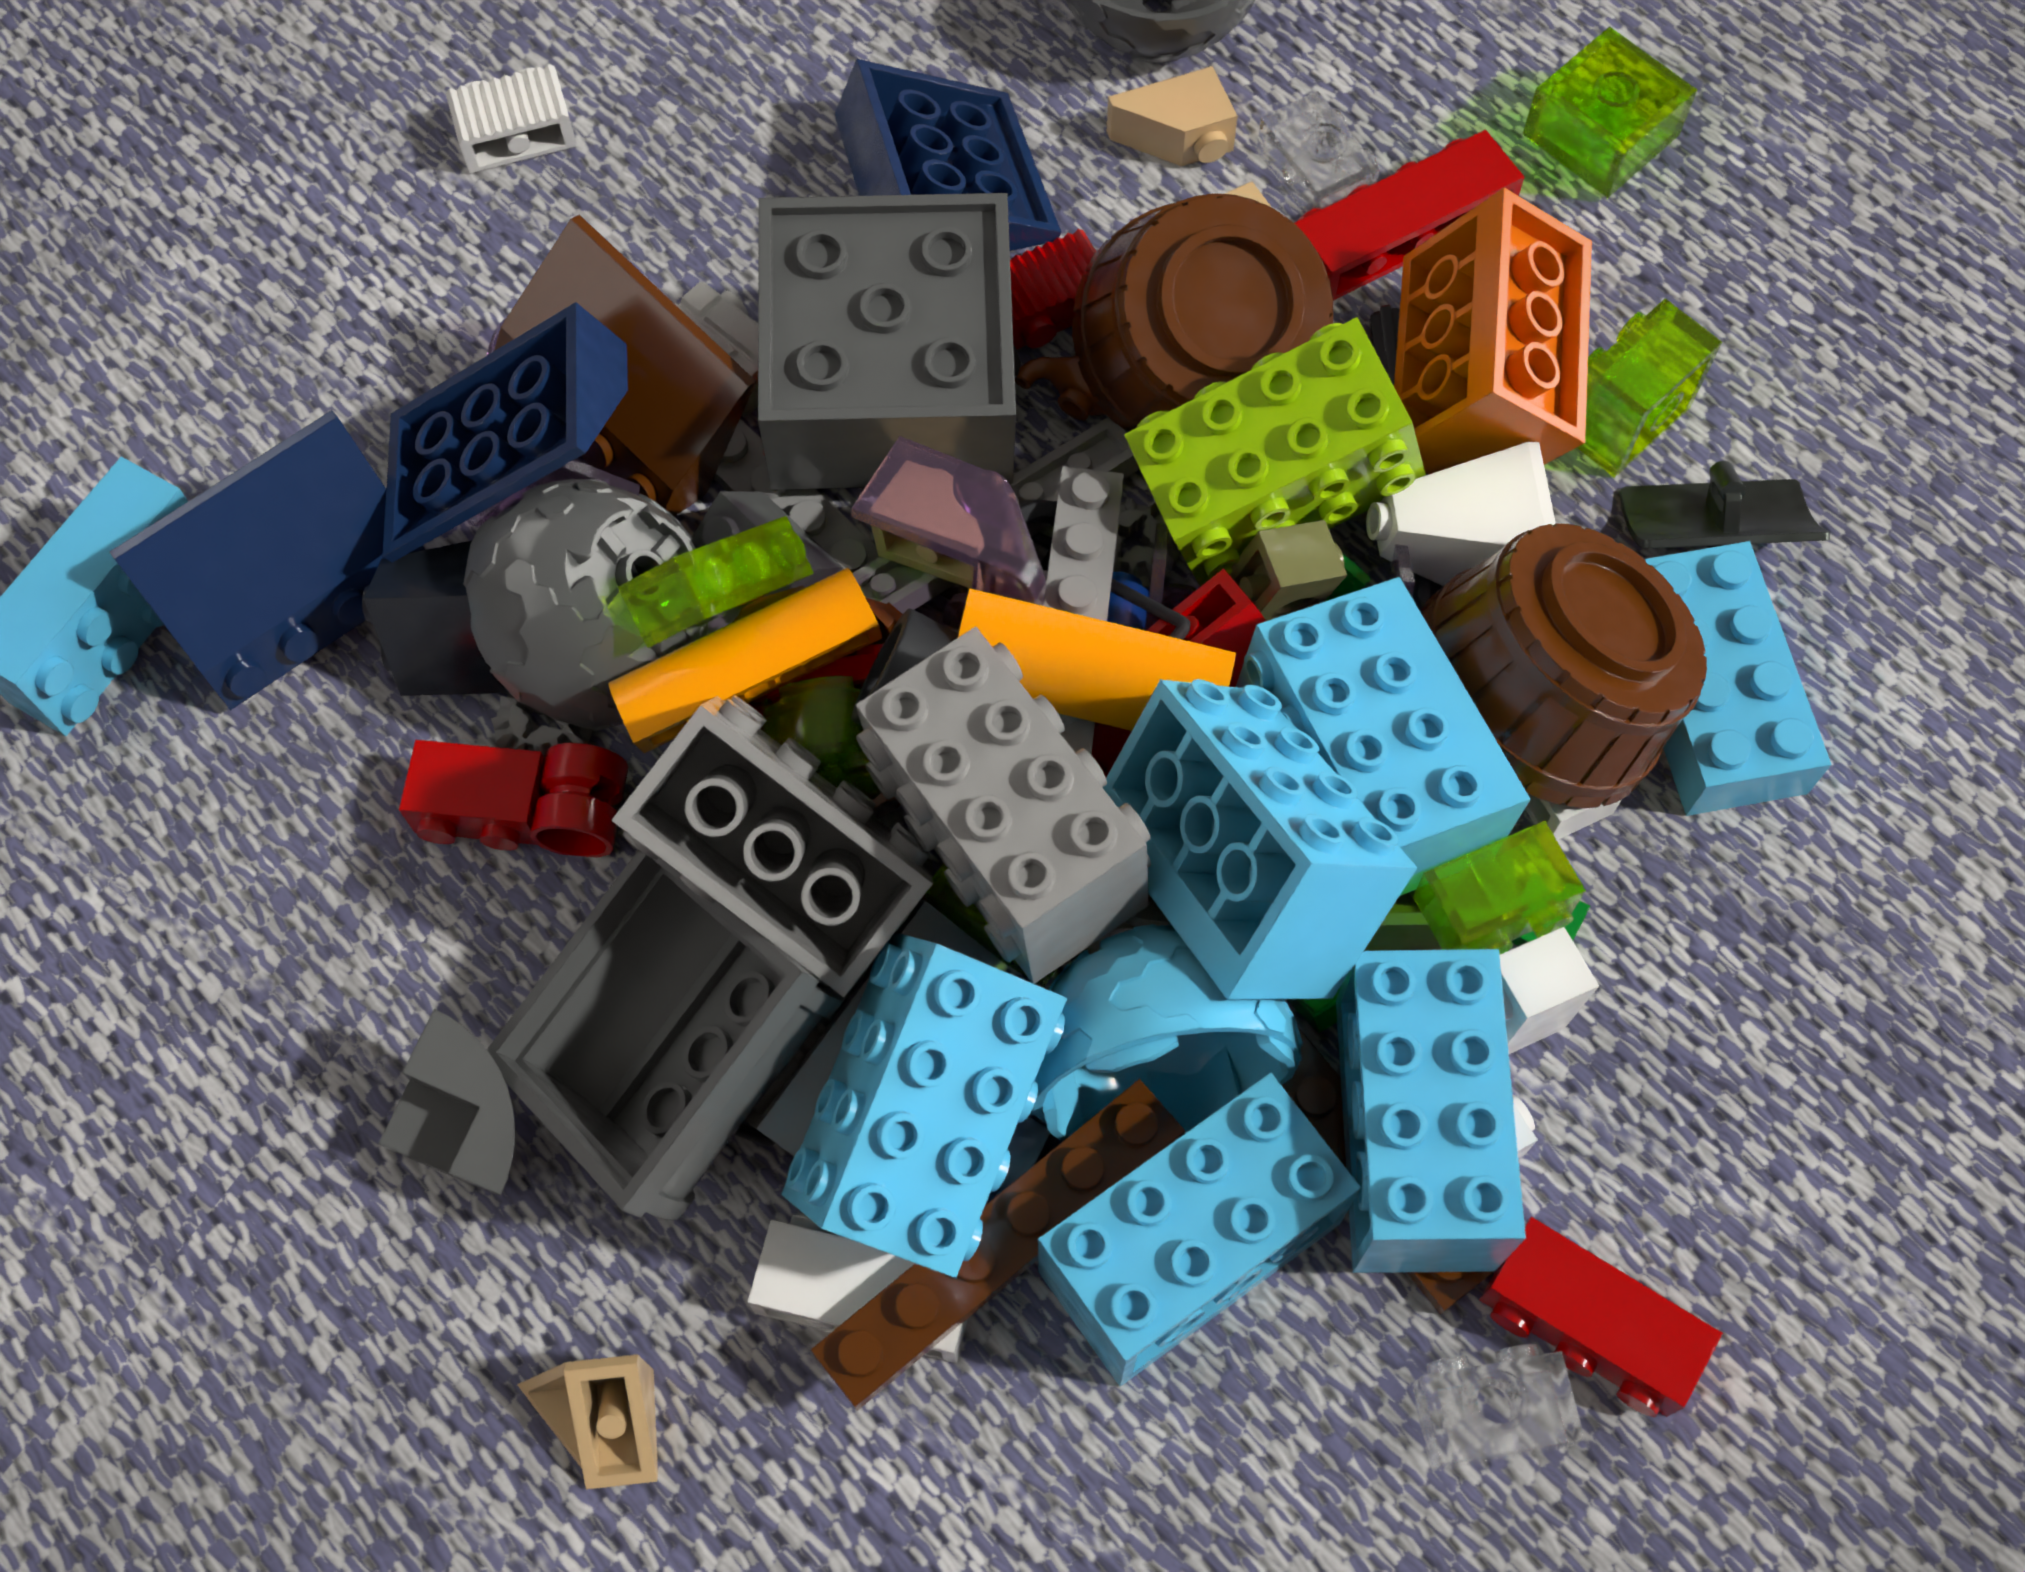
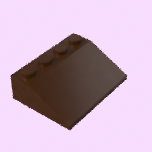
(680, 382)

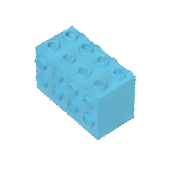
(1390, 720)
(924, 1103)

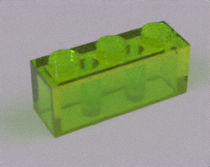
(715, 580)

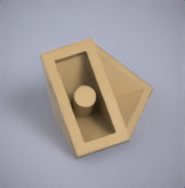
(601, 1417)

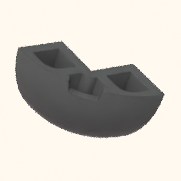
(454, 1108)

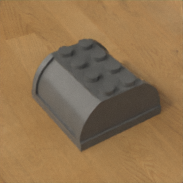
(657, 1036)

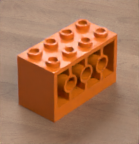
(1495, 334)

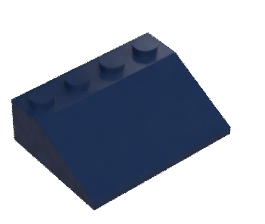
(941, 137)
(500, 426)
(266, 560)

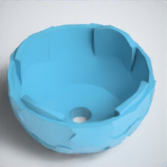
(1159, 1018)

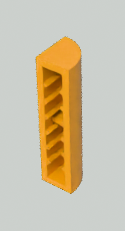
(746, 658)
(1087, 663)

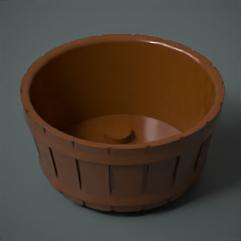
(1193, 302)
(1572, 660)

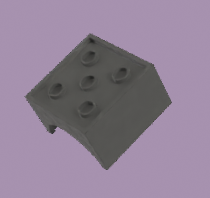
(882, 329)

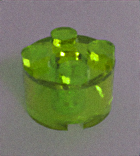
(819, 718)

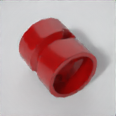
(579, 800)

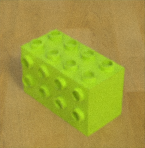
(1278, 448)

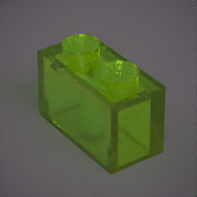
(1500, 892)

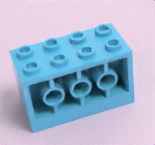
(1255, 841)
(1429, 1112)
(1195, 1228)

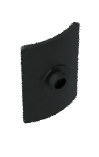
(1719, 512)

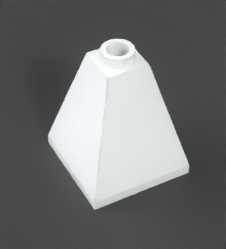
(1464, 512)

